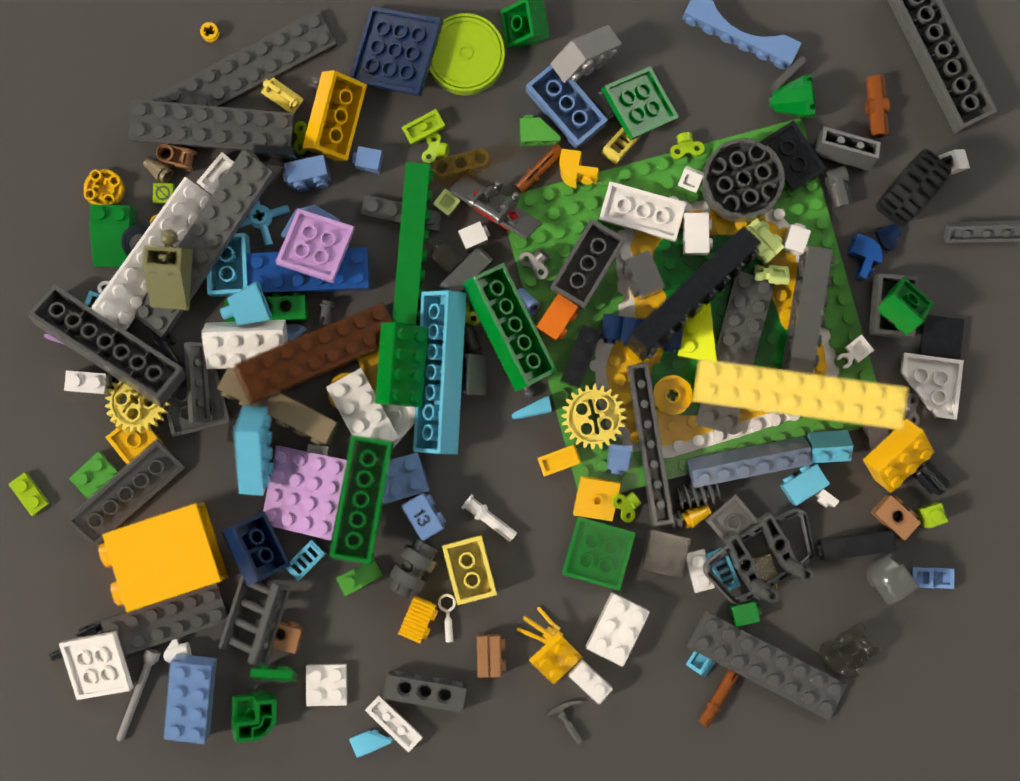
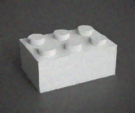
(617, 629)

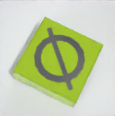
(162, 192)

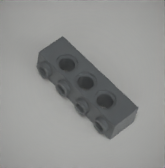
(414, 696)

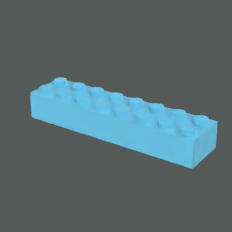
(439, 417)

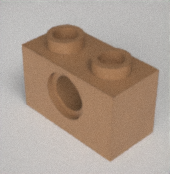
(884, 513)
(292, 638)

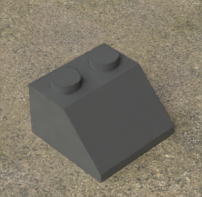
(474, 375)

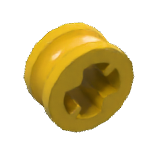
(208, 26)

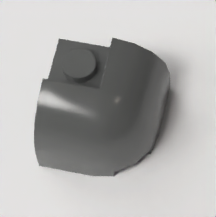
(890, 578)

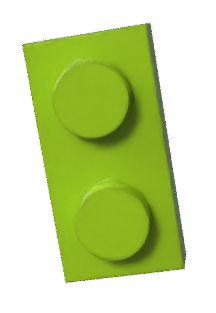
(423, 127)
(29, 494)

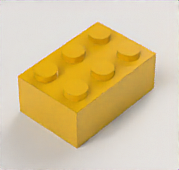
(898, 456)

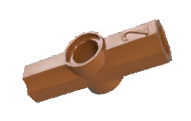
(877, 106)

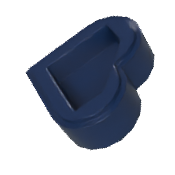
(888, 236)

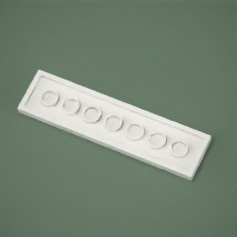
(128, 286)

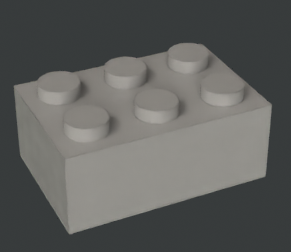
(586, 54)

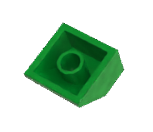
(524, 23)
(905, 306)

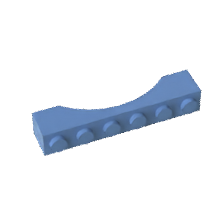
(777, 49)

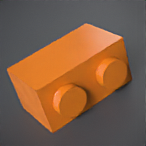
(557, 317)

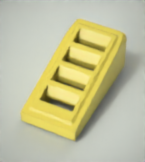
(613, 152)

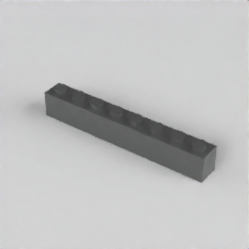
(650, 444)

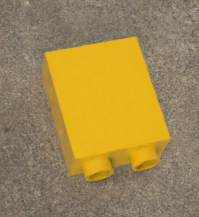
(163, 557)

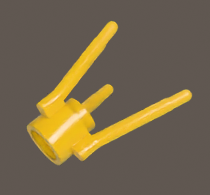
(548, 633)

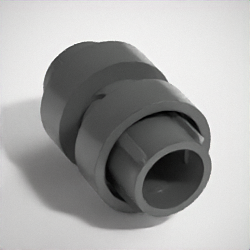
(409, 576)

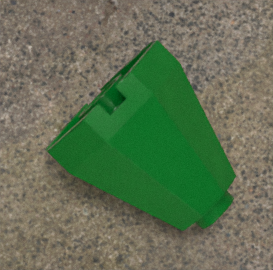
(795, 98)

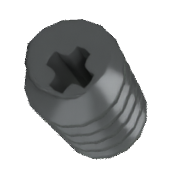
(697, 494)

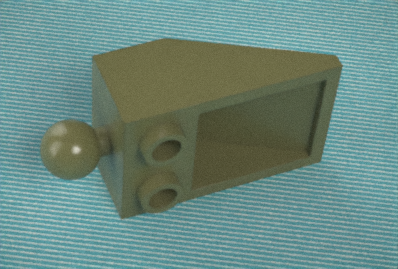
(168, 280)

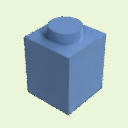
(368, 159)

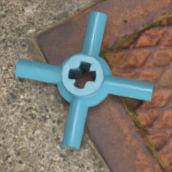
(267, 219)

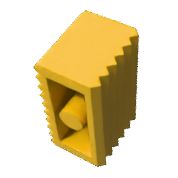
(418, 618)

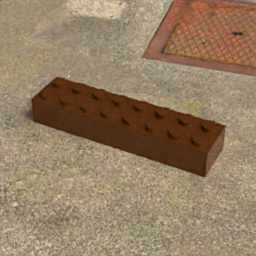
(311, 354)

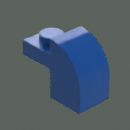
(868, 252)

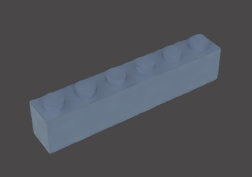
(749, 461)

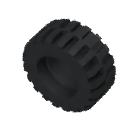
(913, 188)

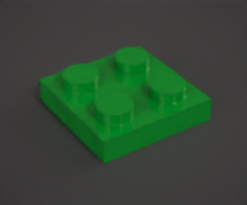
(282, 673)

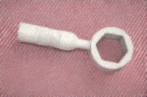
(448, 621)

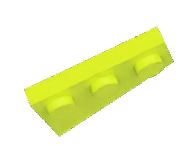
(698, 337)

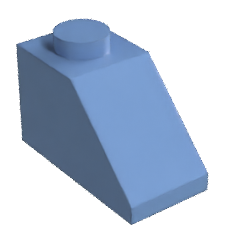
(618, 458)

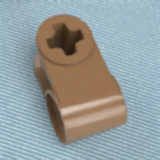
(180, 157)

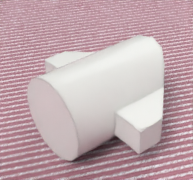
(176, 648)

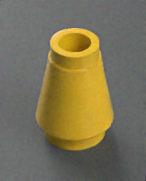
(693, 516)

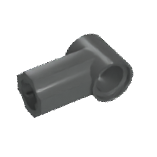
(837, 181)

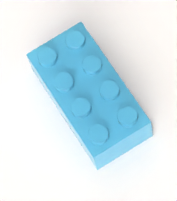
(253, 450)

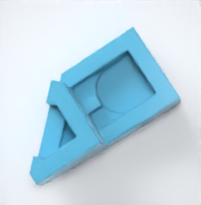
(368, 742)

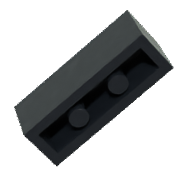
(580, 356)

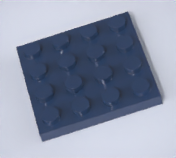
(396, 50)

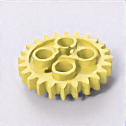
(146, 414)
(575, 420)

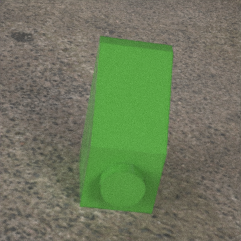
(536, 132)
(359, 577)

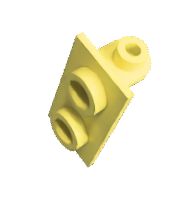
(281, 95)

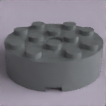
(737, 200)

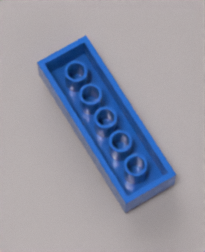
(351, 276)

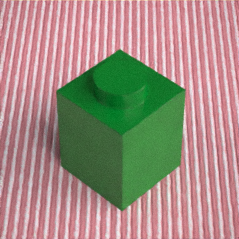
(745, 613)

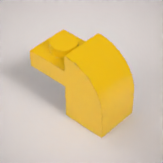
(573, 172)

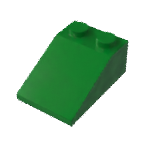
(106, 229)

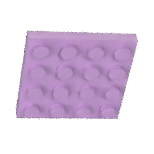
(304, 492)

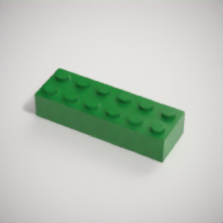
(509, 327)
(361, 499)

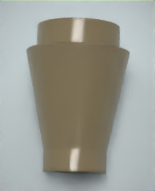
(159, 170)

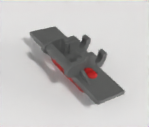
(496, 206)

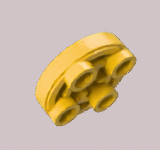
(104, 187)

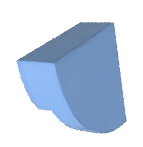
(295, 331)

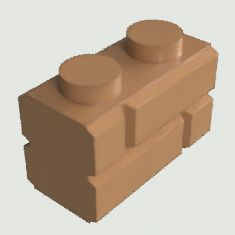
(490, 656)

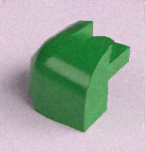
(252, 716)

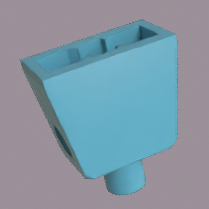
(247, 305)

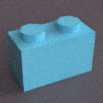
(830, 446)
(804, 484)

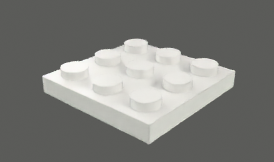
(96, 665)

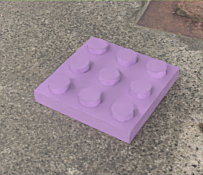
(315, 245)

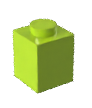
(931, 515)

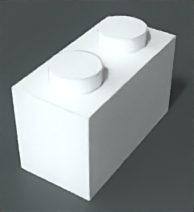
(696, 234)
(88, 382)
(590, 681)

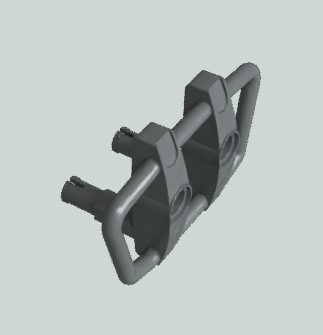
(783, 554)

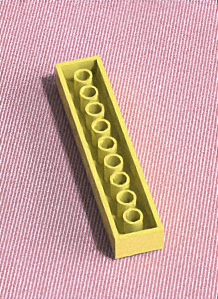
(800, 394)

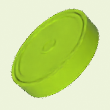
(467, 55)

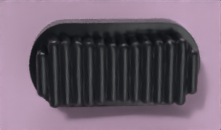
(931, 478)

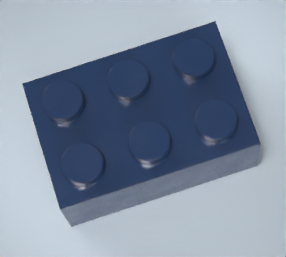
(255, 548)

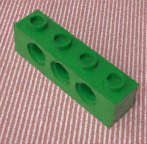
(298, 309)

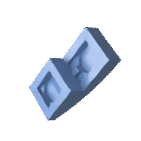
(934, 577)

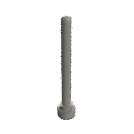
(150, 657)

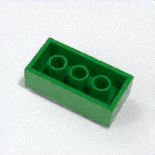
(401, 365)

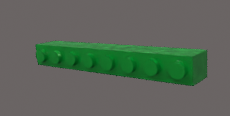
(412, 242)

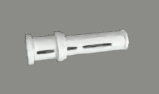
(482, 513)

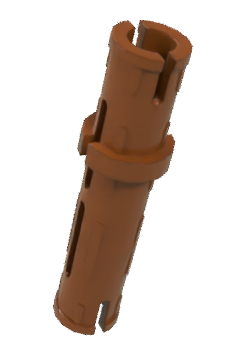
(523, 184)
(718, 698)

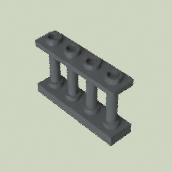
(268, 625)

